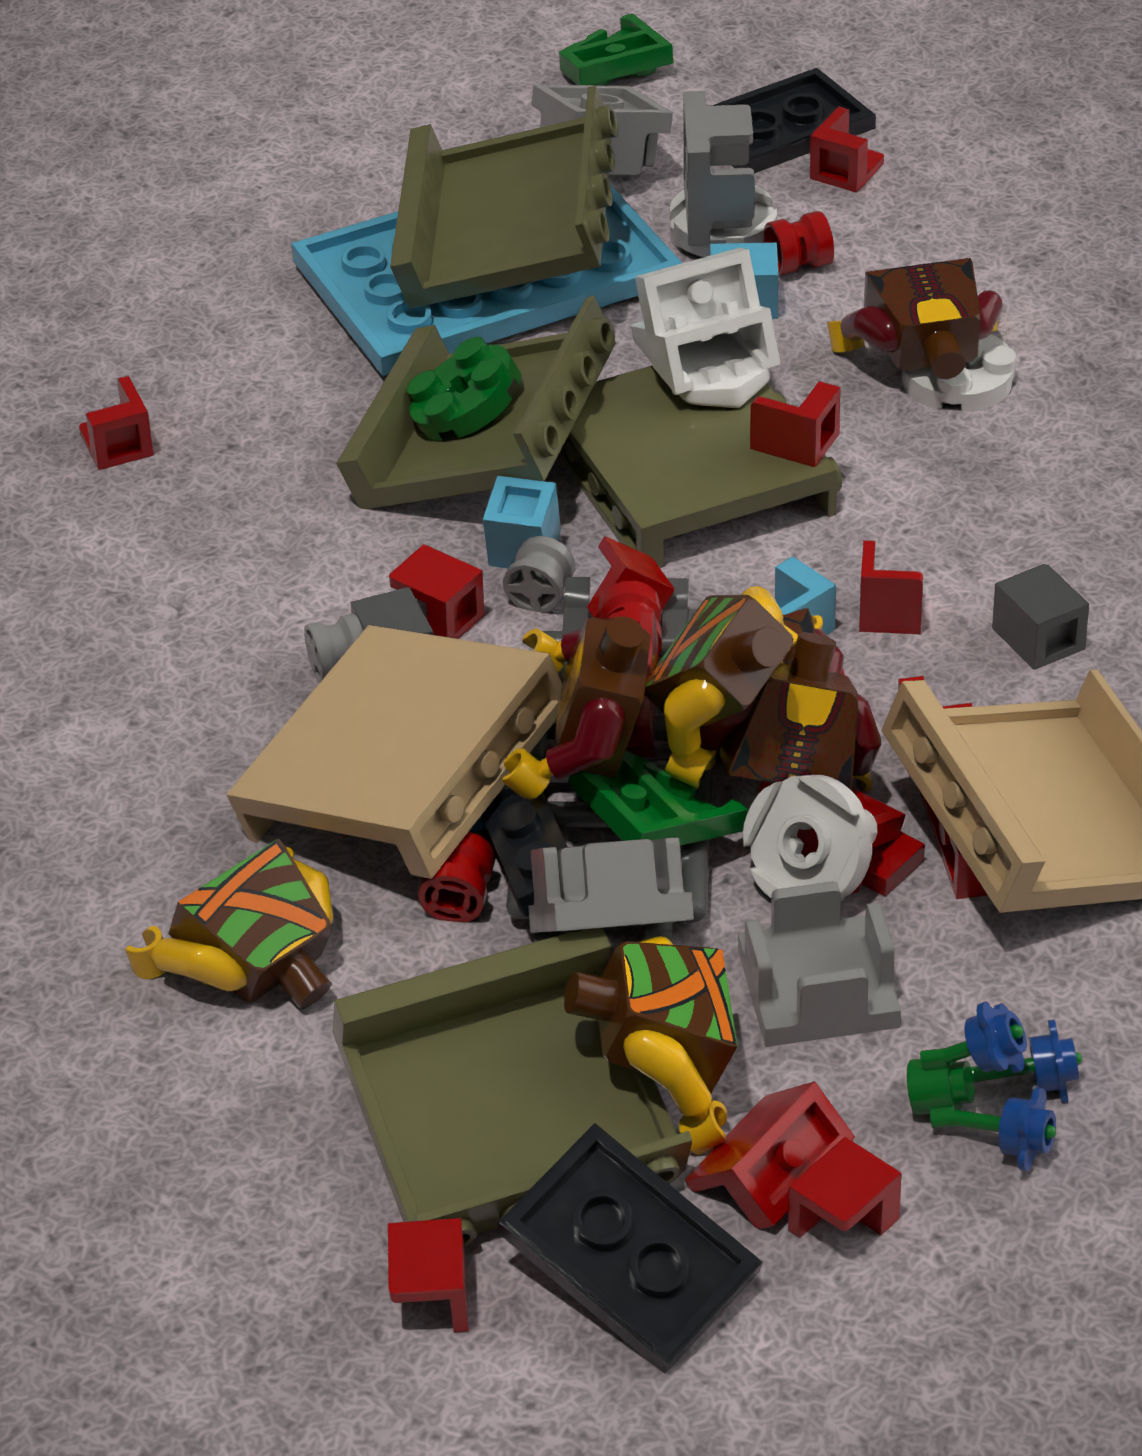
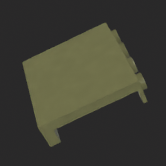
(503, 207)
(395, 462)
(679, 466)
(489, 1082)

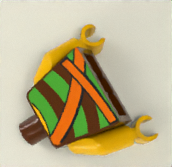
(716, 671)
(248, 930)
(669, 1018)

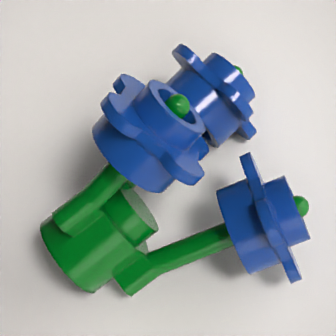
(996, 1043)

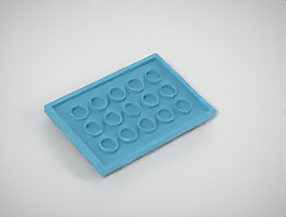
(357, 284)

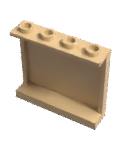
(402, 743)
(1032, 791)

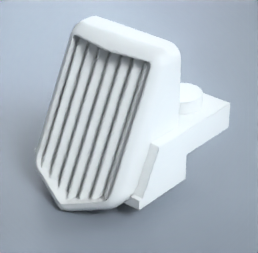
(707, 329)

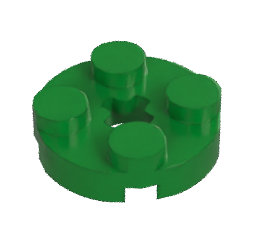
(463, 390)

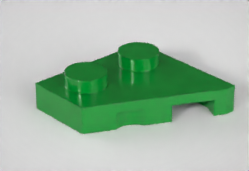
(631, 51)
(654, 805)

